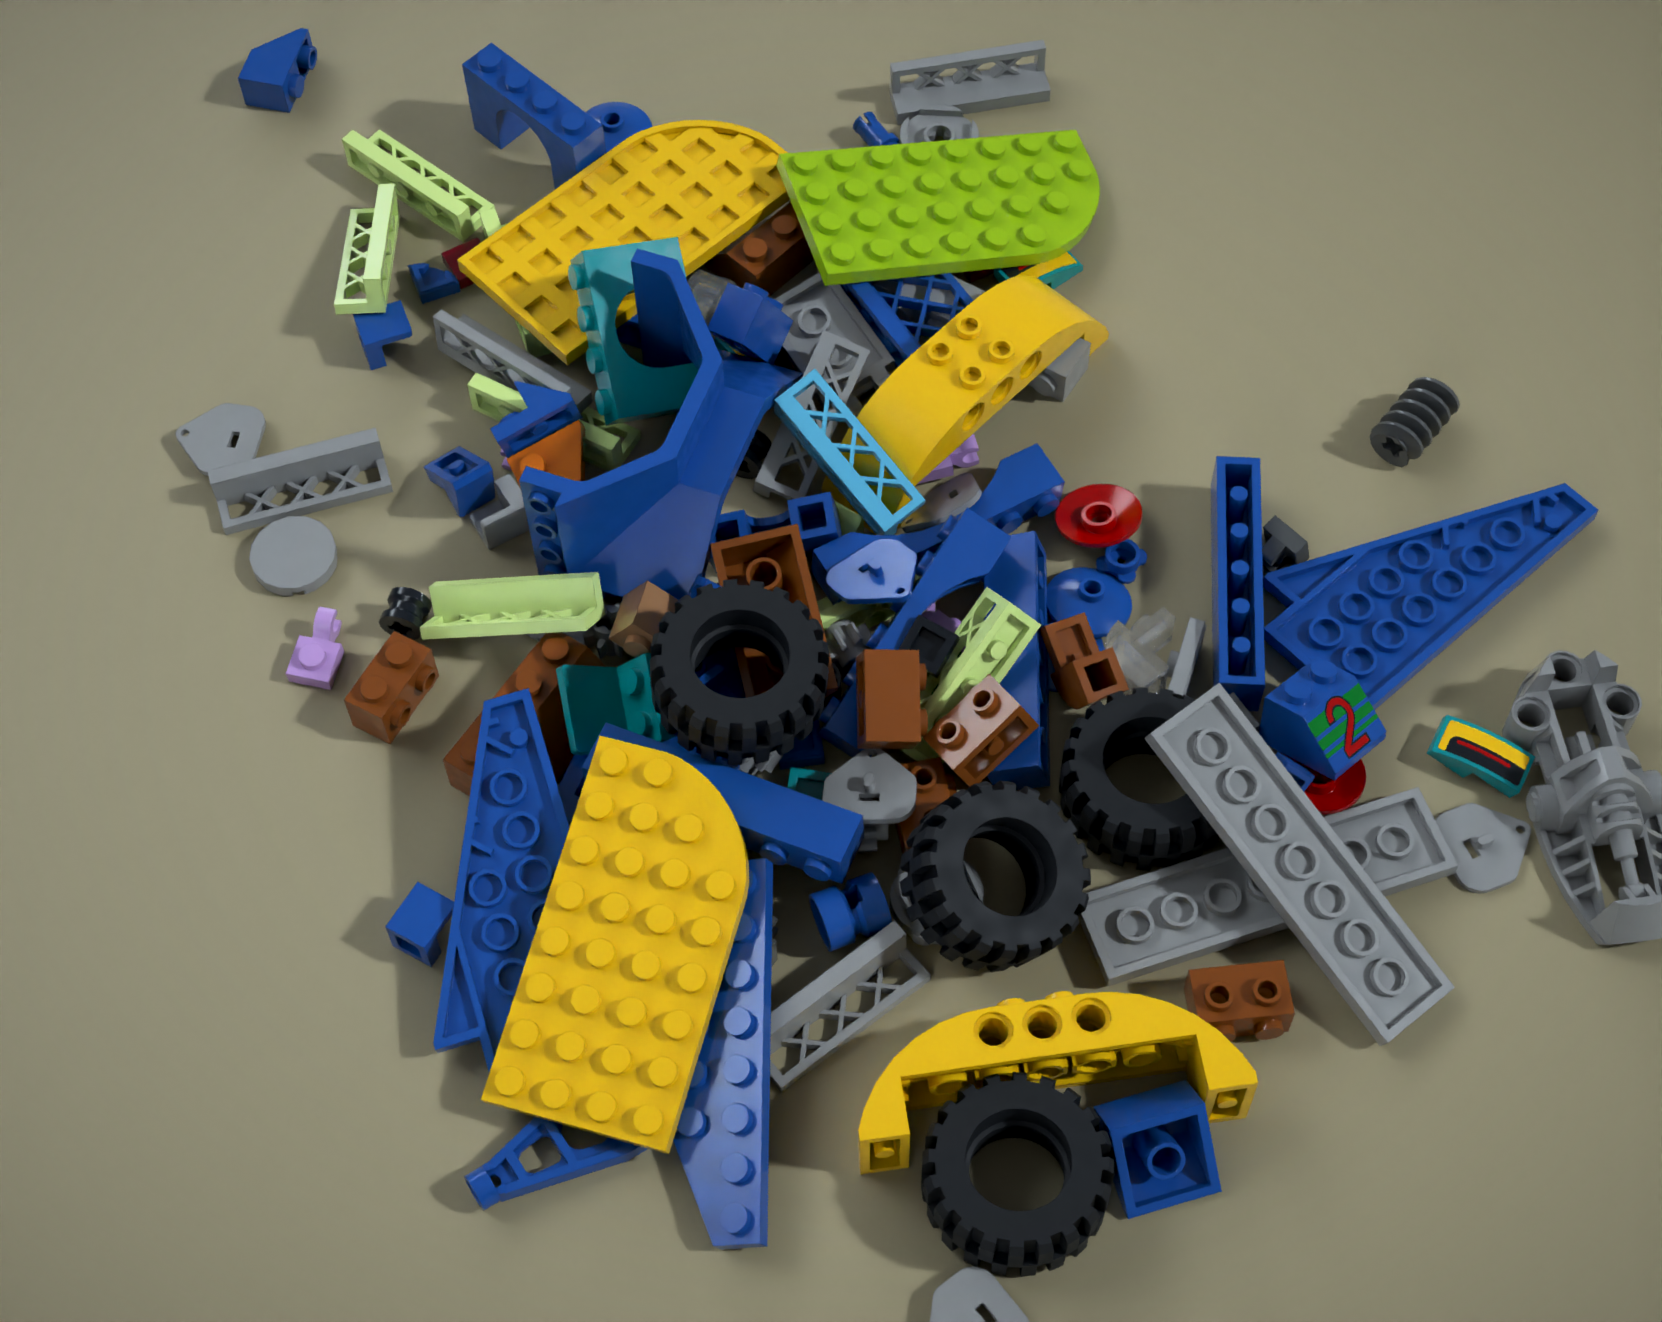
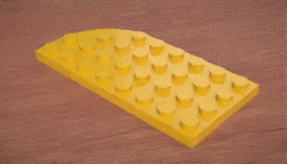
(664, 182)
(626, 952)

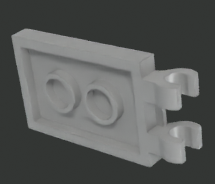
(829, 308)

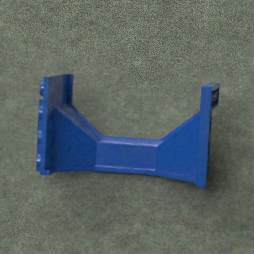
(663, 508)

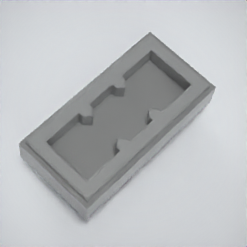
(1183, 663)

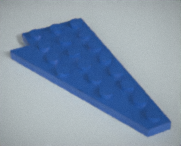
(1410, 595)
(503, 876)
(727, 1106)

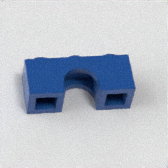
(814, 514)

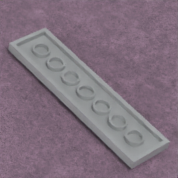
(1300, 864)
(1216, 904)

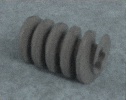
(1414, 421)

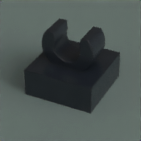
(933, 643)

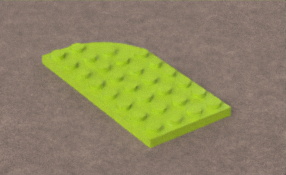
(942, 204)

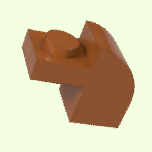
(1080, 668)

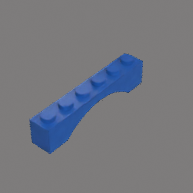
(1020, 489)
(963, 559)

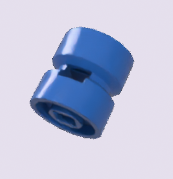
(850, 911)

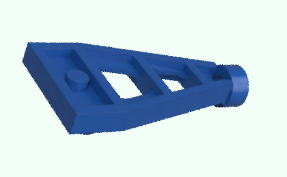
(518, 1182)

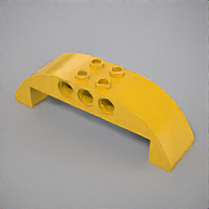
(965, 379)
(1059, 1037)

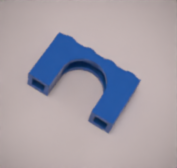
(511, 99)

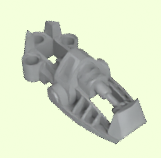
(1592, 794)

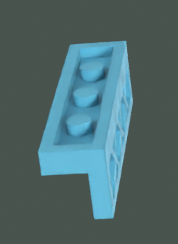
(835, 465)

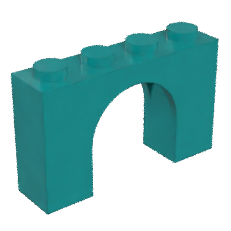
(625, 387)

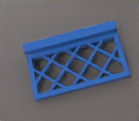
(892, 331)

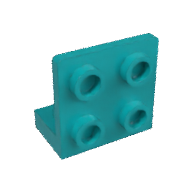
(608, 695)

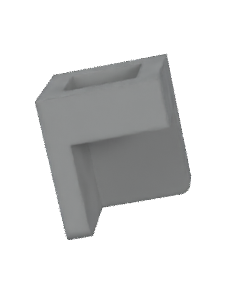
(502, 518)

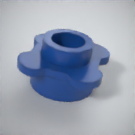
(1126, 551)

